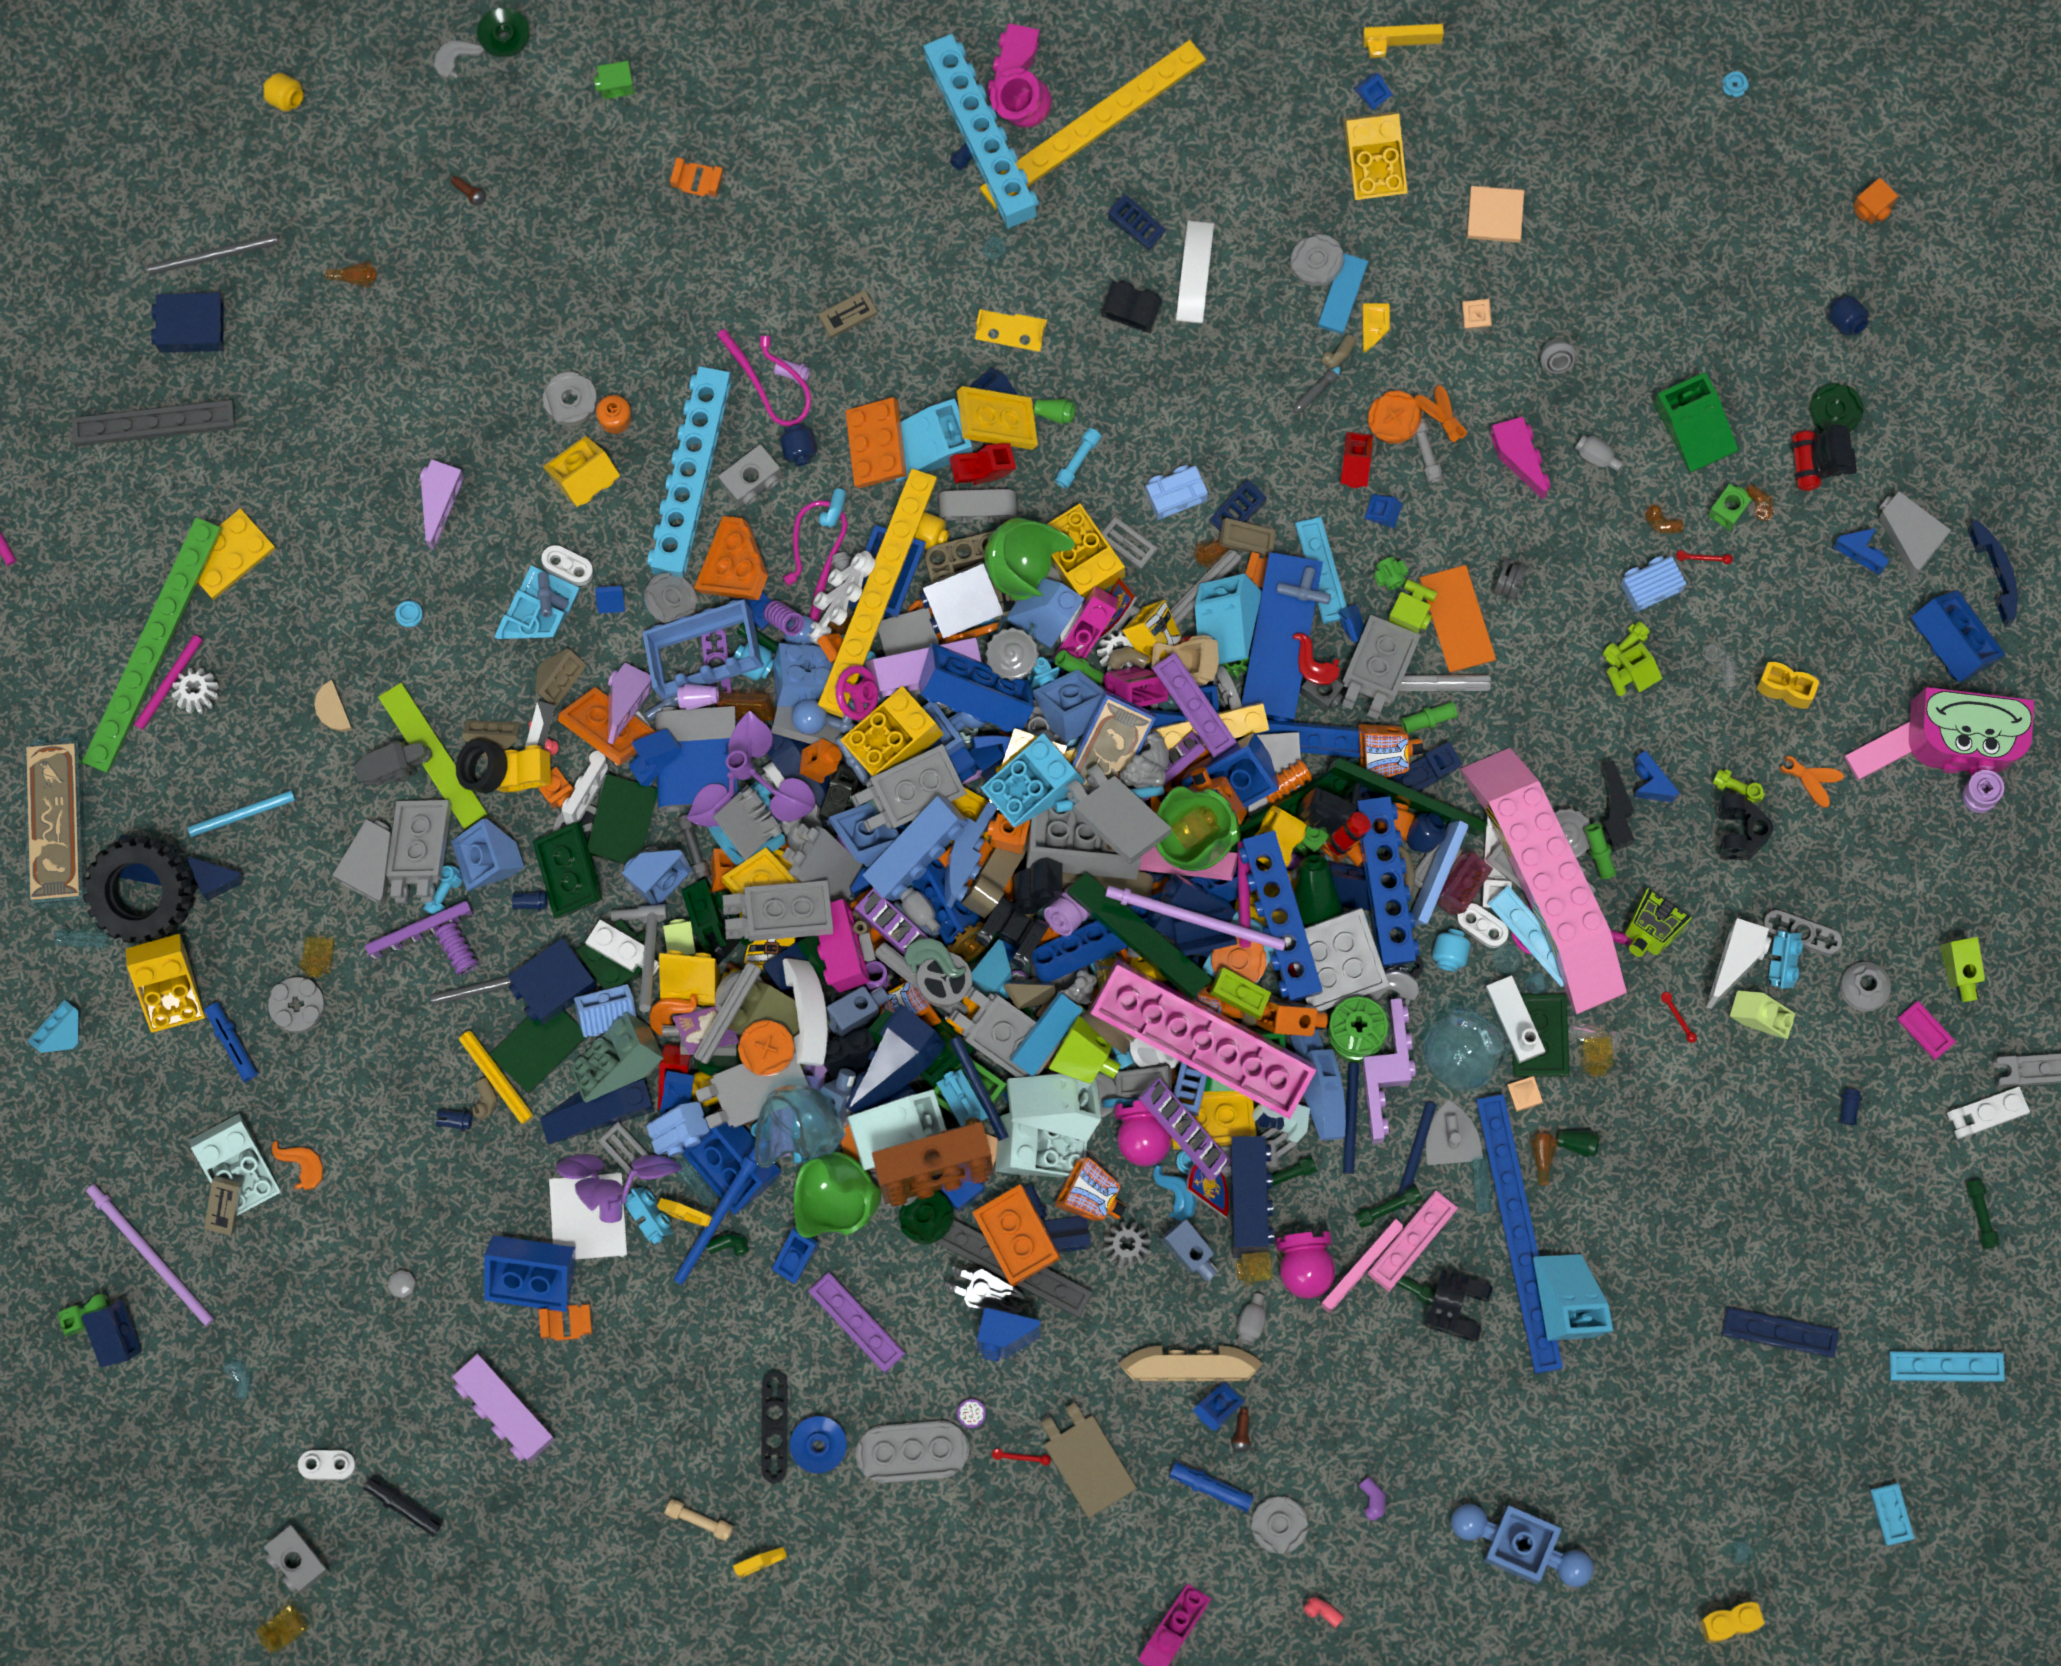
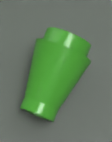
(1057, 410)

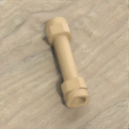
(677, 1510)

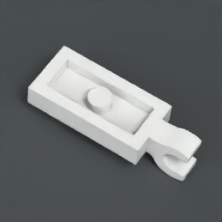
(617, 947)

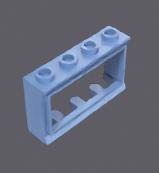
(695, 626)

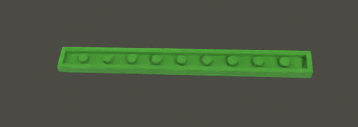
(152, 645)

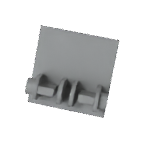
(747, 822)

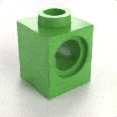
(614, 80)
(1725, 516)

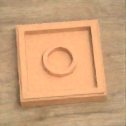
(1495, 214)

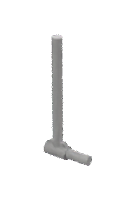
(651, 916)

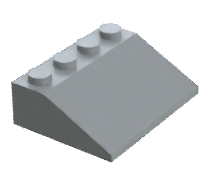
(1075, 845)

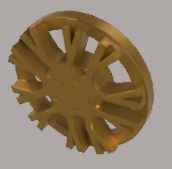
(965, 944)

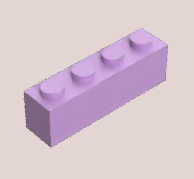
(906, 668)
(503, 1408)

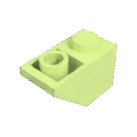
(1762, 1013)

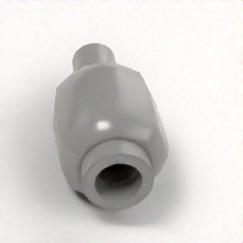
(1597, 452)
(919, 909)
(1251, 1321)

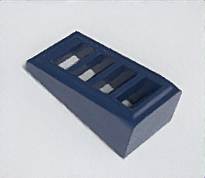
(1130, 229)
(1254, 492)

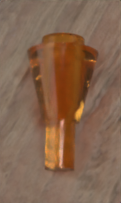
(360, 274)
(1209, 553)
(1543, 1151)

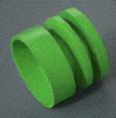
(1343, 1035)

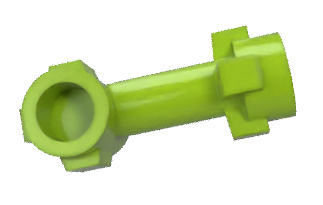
(1637, 633)
(1752, 792)

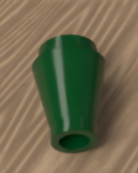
(1580, 1142)

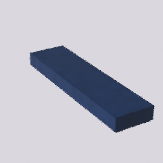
(1780, 1332)

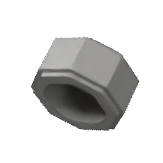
(402, 1284)

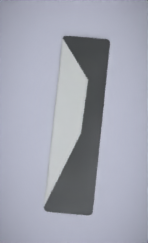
(540, 724)

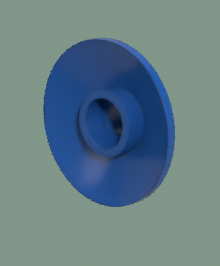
(813, 1430)

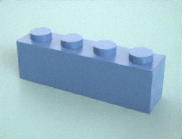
(916, 848)

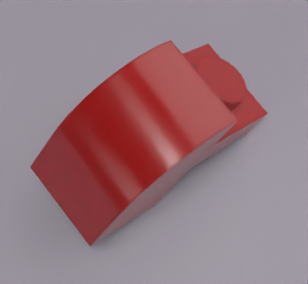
(985, 466)

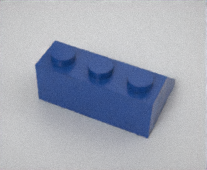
(906, 575)
(1957, 635)
(1245, 767)
(719, 1162)
(528, 1273)
(1005, 1334)

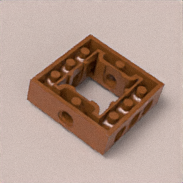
(908, 1167)

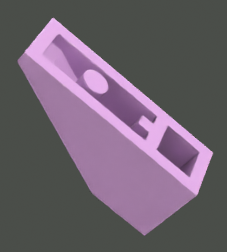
(439, 490)
(627, 694)

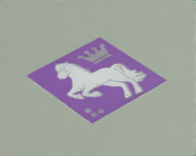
(695, 1025)

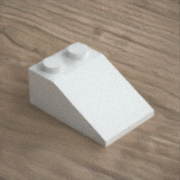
(1742, 949)

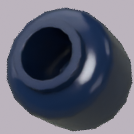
(1848, 315)
(798, 445)
(1426, 832)

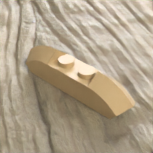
(1152, 1365)

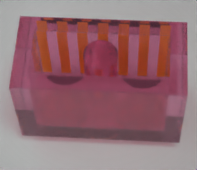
(1463, 883)

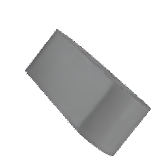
(972, 505)

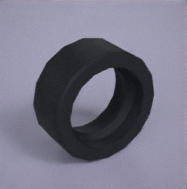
(495, 769)

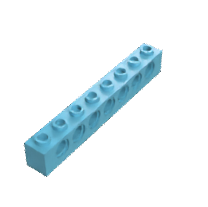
(1012, 208)
(705, 382)

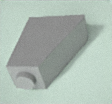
(1911, 531)
(366, 862)

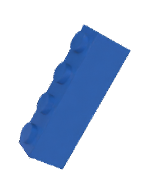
(973, 689)

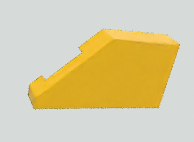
(1375, 323)
(683, 1212)
(759, 1562)

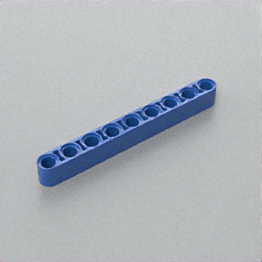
(1097, 942)

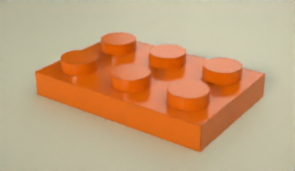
(876, 443)
(589, 721)
(1016, 1235)

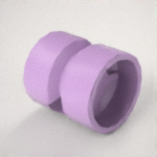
(1983, 791)
(1065, 914)

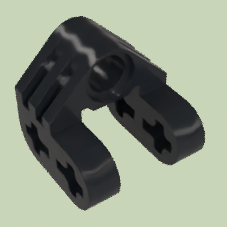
(1738, 845)
(1013, 929)
(1448, 1303)

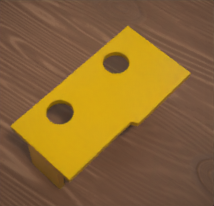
(1010, 329)

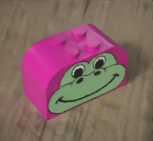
(1969, 730)

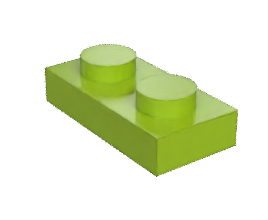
(1240, 993)

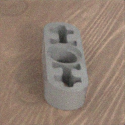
(1819, 947)

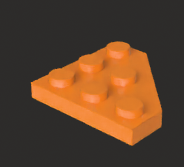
(733, 563)

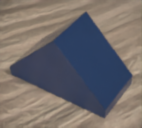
(213, 879)

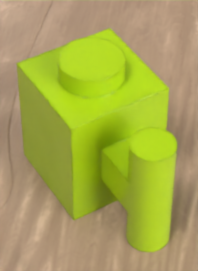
(1411, 611)
(1638, 668)

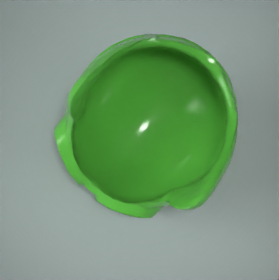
(1020, 556)
(1212, 850)
(834, 1196)

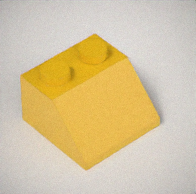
(582, 471)

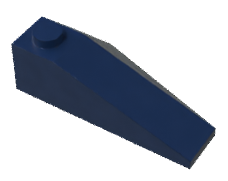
(786, 757)

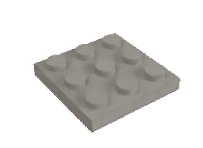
(1343, 959)

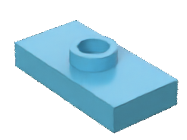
(1892, 1514)

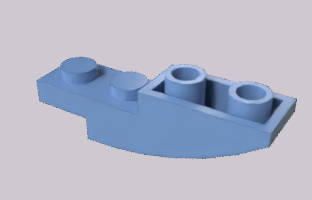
(965, 856)
(1325, 1090)

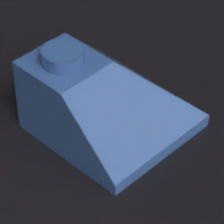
(1049, 611)
(1068, 703)
(863, 845)
(486, 855)
(656, 874)

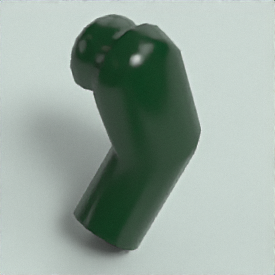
(725, 1241)

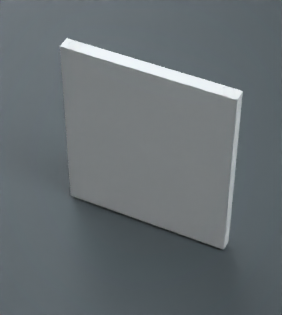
(580, 1227)

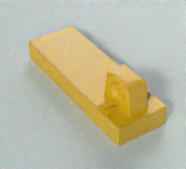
(1378, 38)

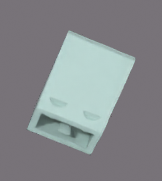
(1055, 1104)
(895, 1124)
(1036, 1151)
(233, 1155)

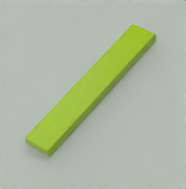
(440, 767)

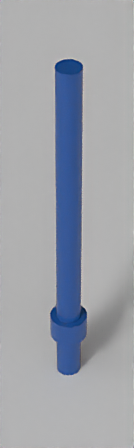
(748, 1166)

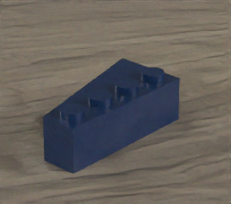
(1250, 1195)

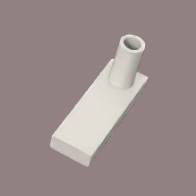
(1515, 1019)

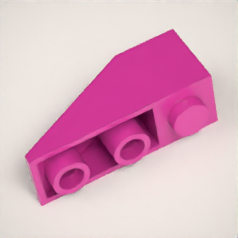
(1018, 50)
(1516, 451)
(1089, 623)
(1175, 1628)

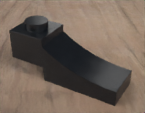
(1616, 828)

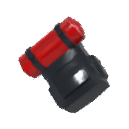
(1822, 456)
(1335, 817)

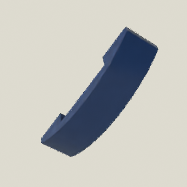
(1984, 541)
(1423, 772)

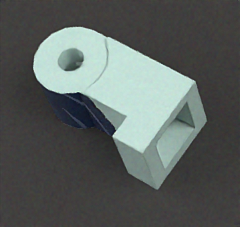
(1295, 1126)

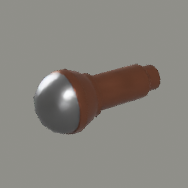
(475, 195)
(1241, 1441)

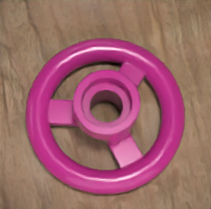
(861, 693)

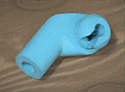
(835, 509)

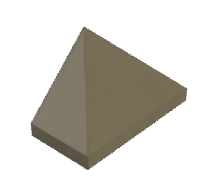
(558, 675)
(491, 731)
(1030, 992)

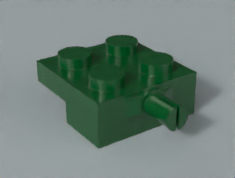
(606, 971)

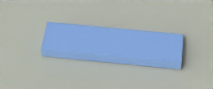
(1439, 872)

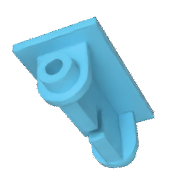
(1042, 674)
(1789, 947)
(961, 1097)
(657, 1223)

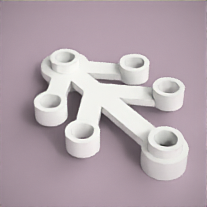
(851, 590)

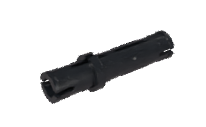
(396, 1501)

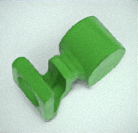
(71, 1319)

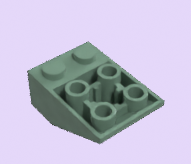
(617, 1058)

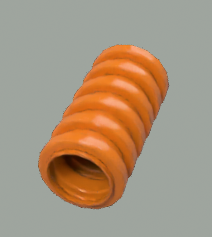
(1290, 779)

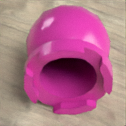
(1021, 98)
(1141, 1135)
(1307, 1266)

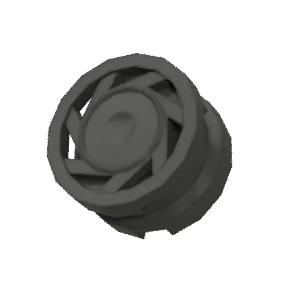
(1510, 579)

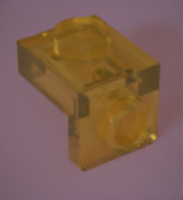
(317, 956)
(1597, 1056)
(1254, 1268)
(281, 1630)

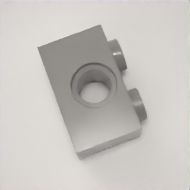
(757, 463)
(283, 1547)

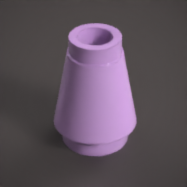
(695, 696)

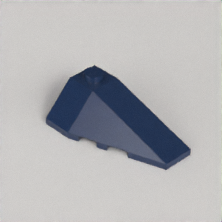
(903, 1054)
(581, 1117)

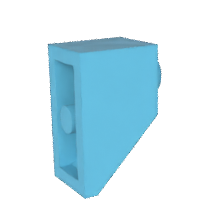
(993, 972)

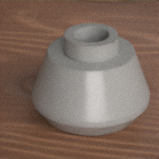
(1558, 356)

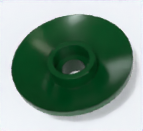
(498, 22)

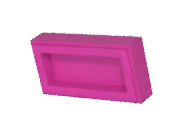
(1926, 1030)

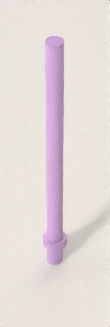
(1195, 918)
(103, 1202)

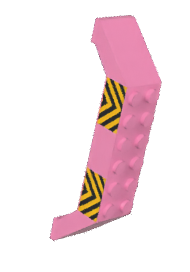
(1549, 878)

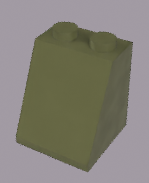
(767, 1004)

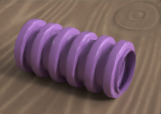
(779, 614)
(456, 947)
(876, 967)

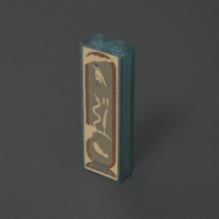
(54, 823)

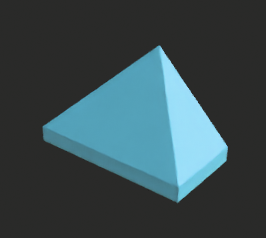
(58, 1031)

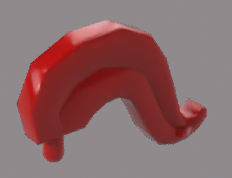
(1312, 671)

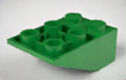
(1696, 422)

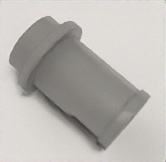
(841, 561)

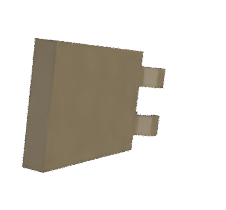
(1087, 1462)

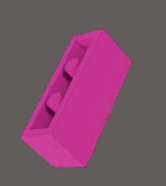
(842, 950)

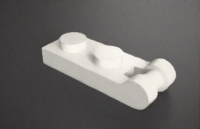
(585, 788)
(1989, 1112)

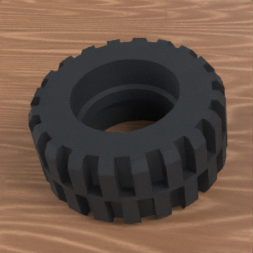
(104, 897)

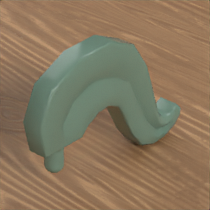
(930, 949)

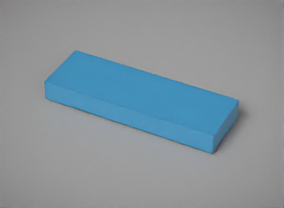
(1343, 295)
(1046, 1034)

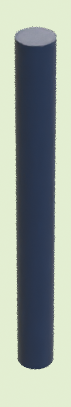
(979, 1088)
(1351, 1118)
(1417, 1148)

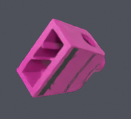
(1131, 683)

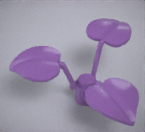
(750, 740)
(607, 1192)

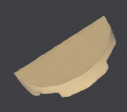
(330, 709)

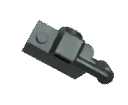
(839, 792)

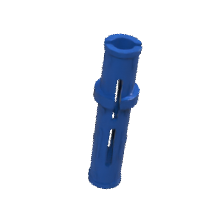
(225, 1032)
(1201, 1482)

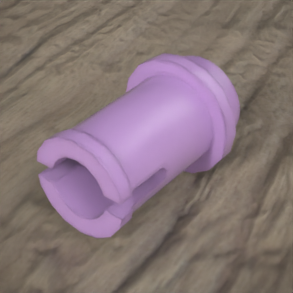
(801, 369)

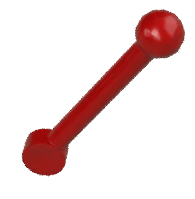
(1682, 555)
(1666, 997)
(997, 1454)

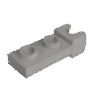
(2029, 1070)

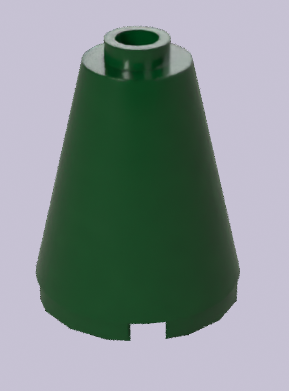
(1316, 891)

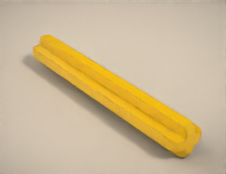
(496, 1077)

